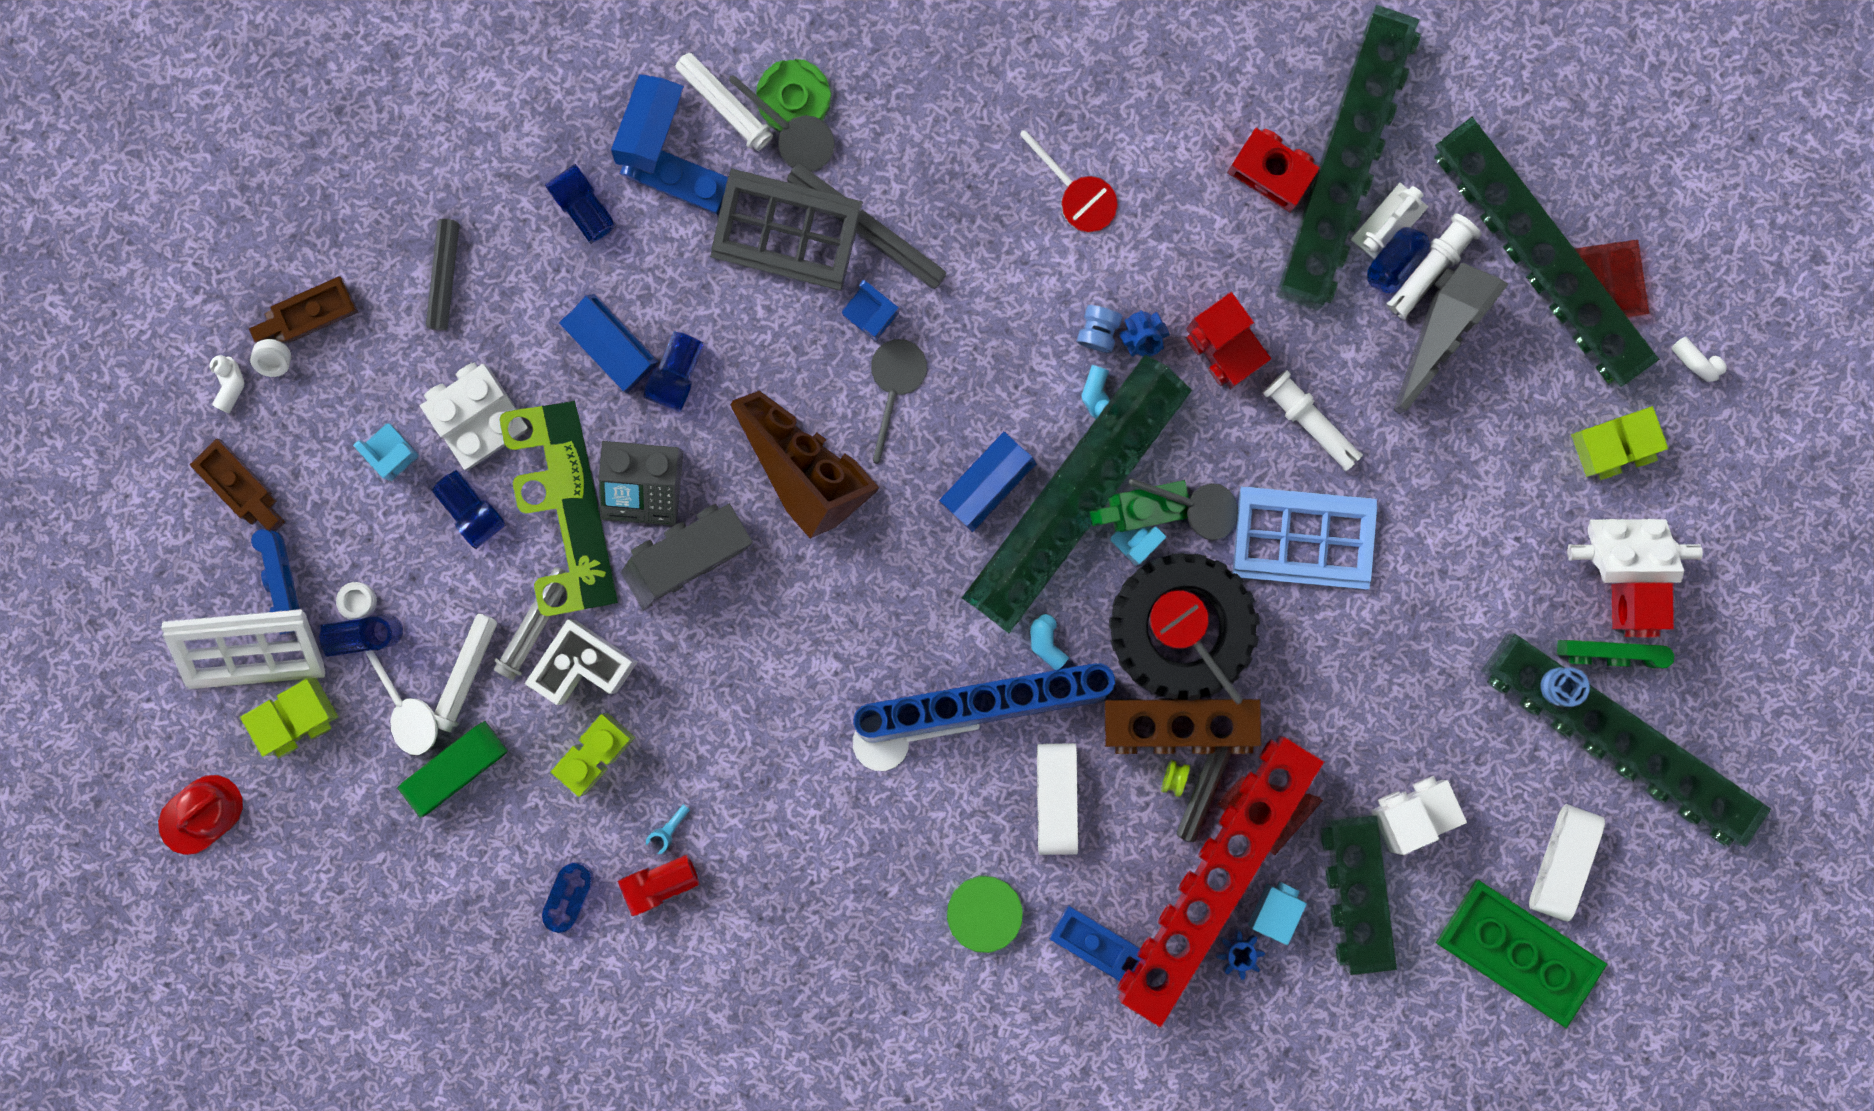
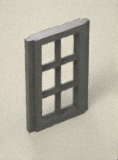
(794, 195)

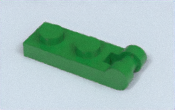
(1616, 653)

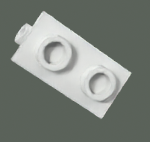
(1397, 211)

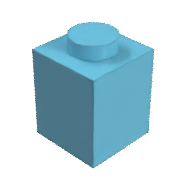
(1278, 912)

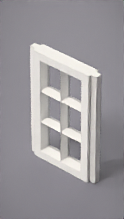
(218, 627)

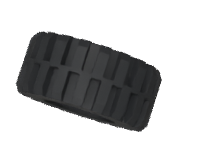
(1193, 574)

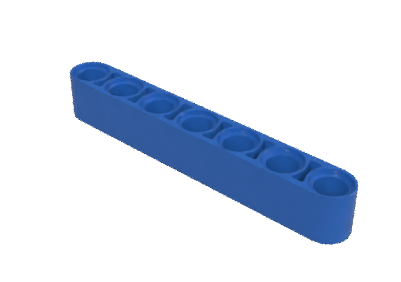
(999, 690)

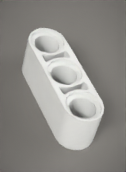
(1057, 799)
(1567, 863)

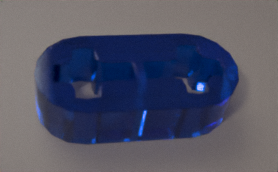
(1398, 260)
(559, 893)

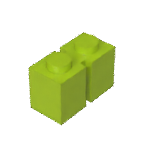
(1620, 441)
(296, 713)
(601, 742)

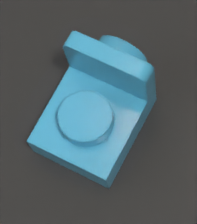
(1138, 542)

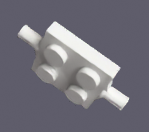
(1635, 551)

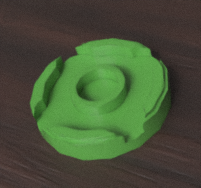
(802, 87)
(984, 914)

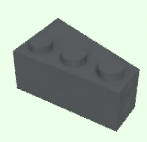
(685, 554)

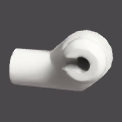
(1697, 362)
(230, 380)

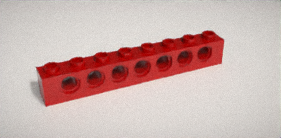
(1158, 1001)

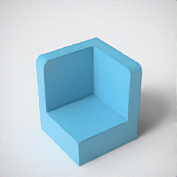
(387, 452)

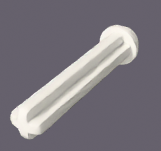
(724, 102)
(464, 672)

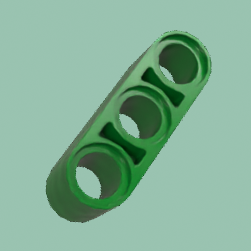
(452, 769)

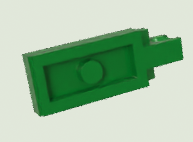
(1142, 509)

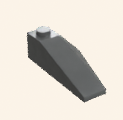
(1456, 307)

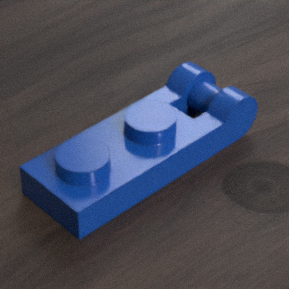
(682, 181)
(277, 574)
(1094, 942)

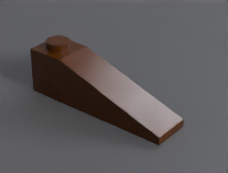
(807, 477)

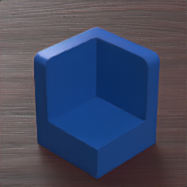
(870, 311)

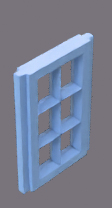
(1307, 503)

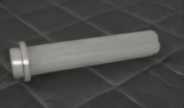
(528, 631)

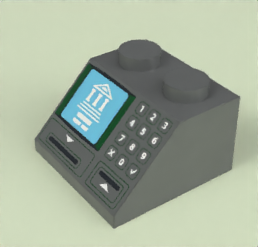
(640, 483)

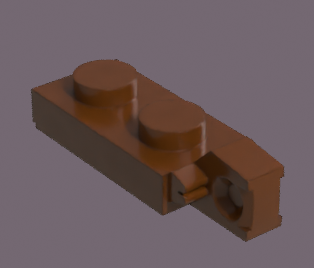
(306, 312)
(237, 485)

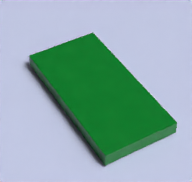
(1521, 953)

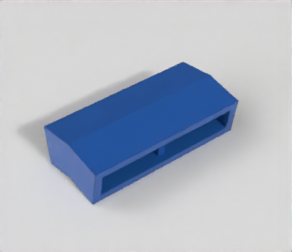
(646, 122)
(608, 342)
(988, 481)

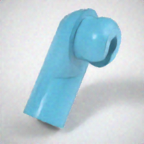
(1093, 392)
(1043, 641)

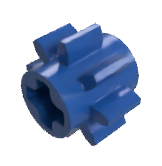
(1144, 334)
(1239, 965)

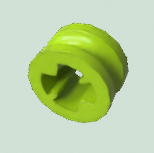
(1175, 778)

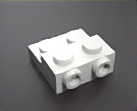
(470, 413)

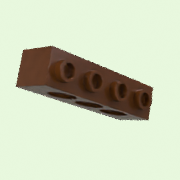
(1122, 715)

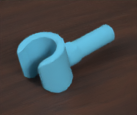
(668, 829)

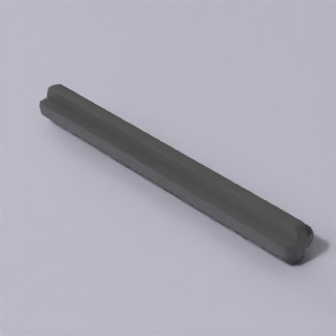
(878, 234)

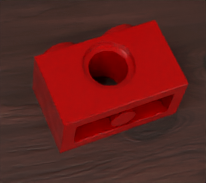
(1281, 189)
(1642, 608)

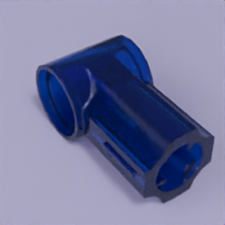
(576, 197)
(671, 381)
(473, 516)
(359, 635)

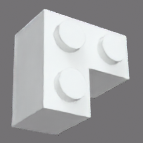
(578, 654)
(1418, 817)

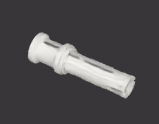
(1443, 253)
(1301, 408)

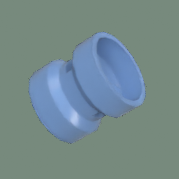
(1099, 328)
(1556, 687)

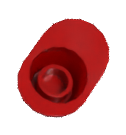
(200, 814)

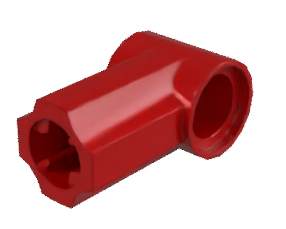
(650, 887)

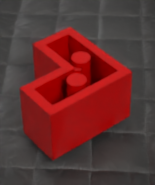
(1227, 341)

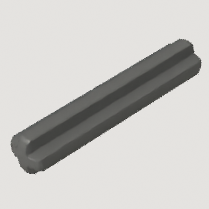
(442, 274)
(1203, 793)

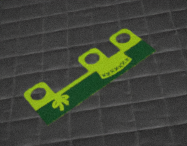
(573, 496)

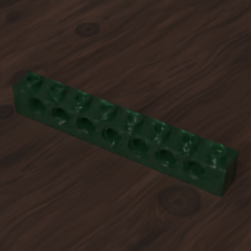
(1384, 29)
(1636, 353)
(1079, 486)
(1741, 811)

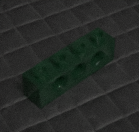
(1378, 950)

